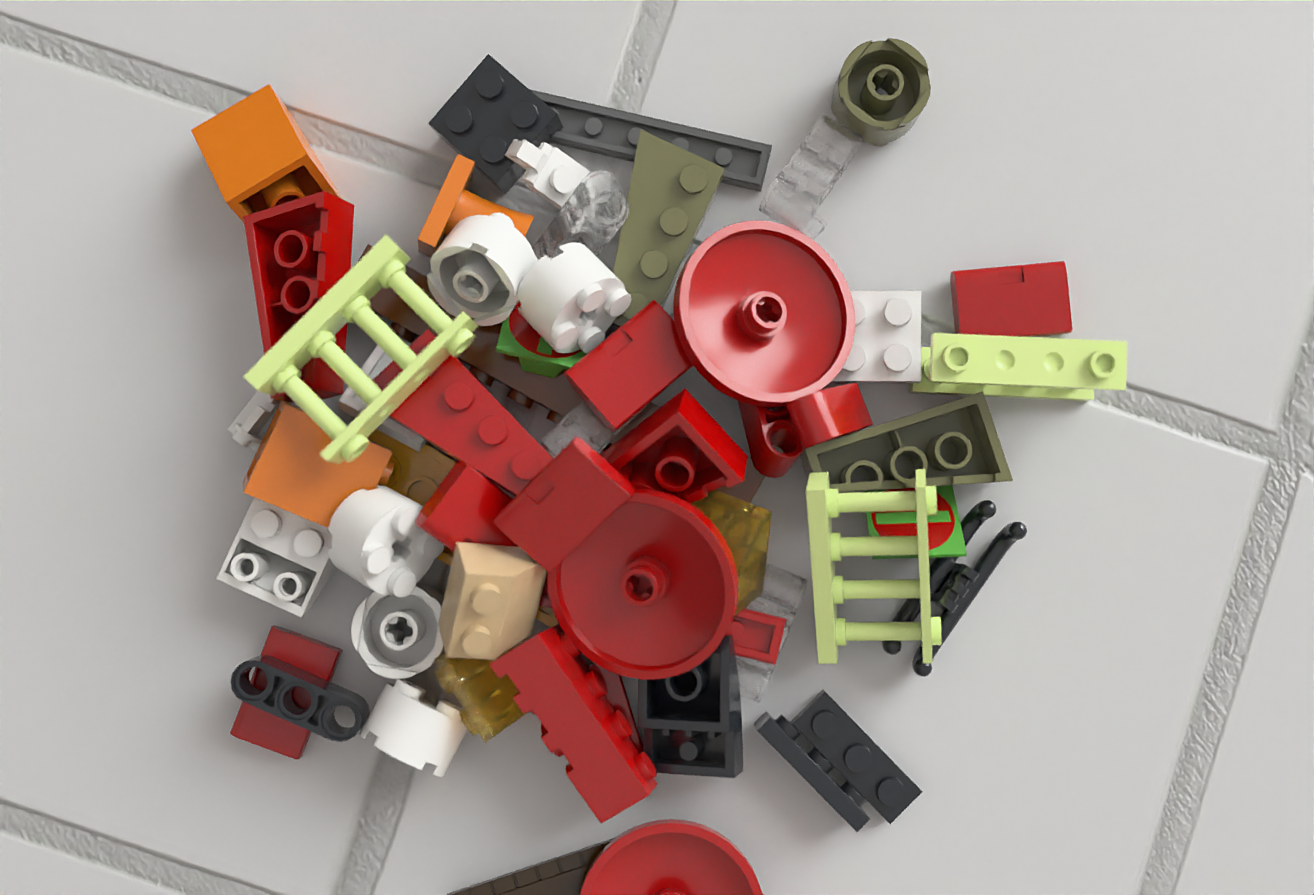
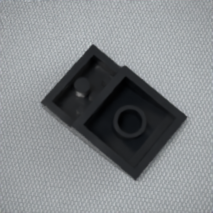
(695, 718)

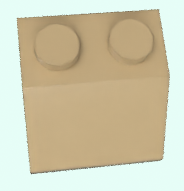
(489, 600)

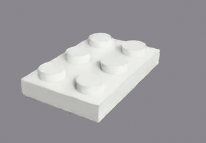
(885, 338)

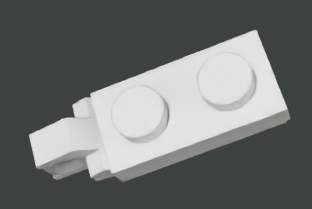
(548, 171)

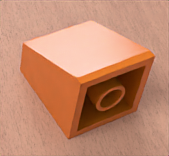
(260, 155)
(298, 479)

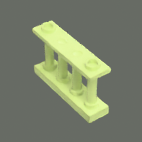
(315, 338)
(1021, 367)
(830, 547)

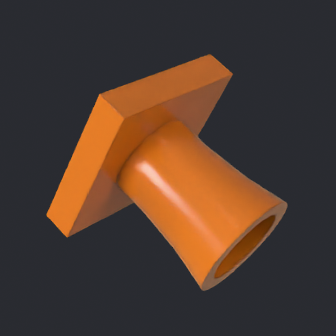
(457, 203)

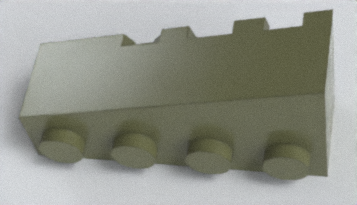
(667, 207)
(949, 441)

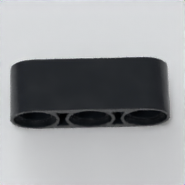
(278, 697)

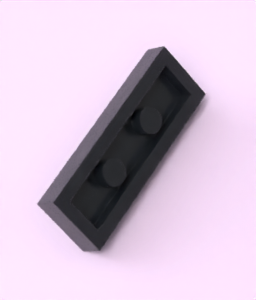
(856, 756)
(813, 769)

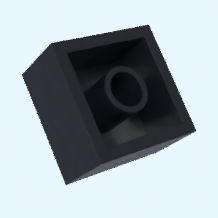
(488, 116)

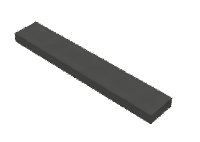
(617, 134)

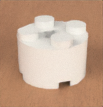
(480, 268)
(571, 299)
(380, 542)
(383, 645)
(415, 727)

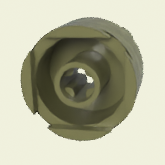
(888, 66)

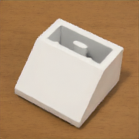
(279, 558)

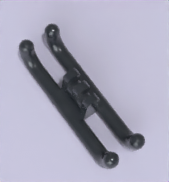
(956, 584)

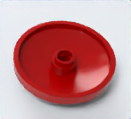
(764, 313)
(647, 588)
(671, 860)

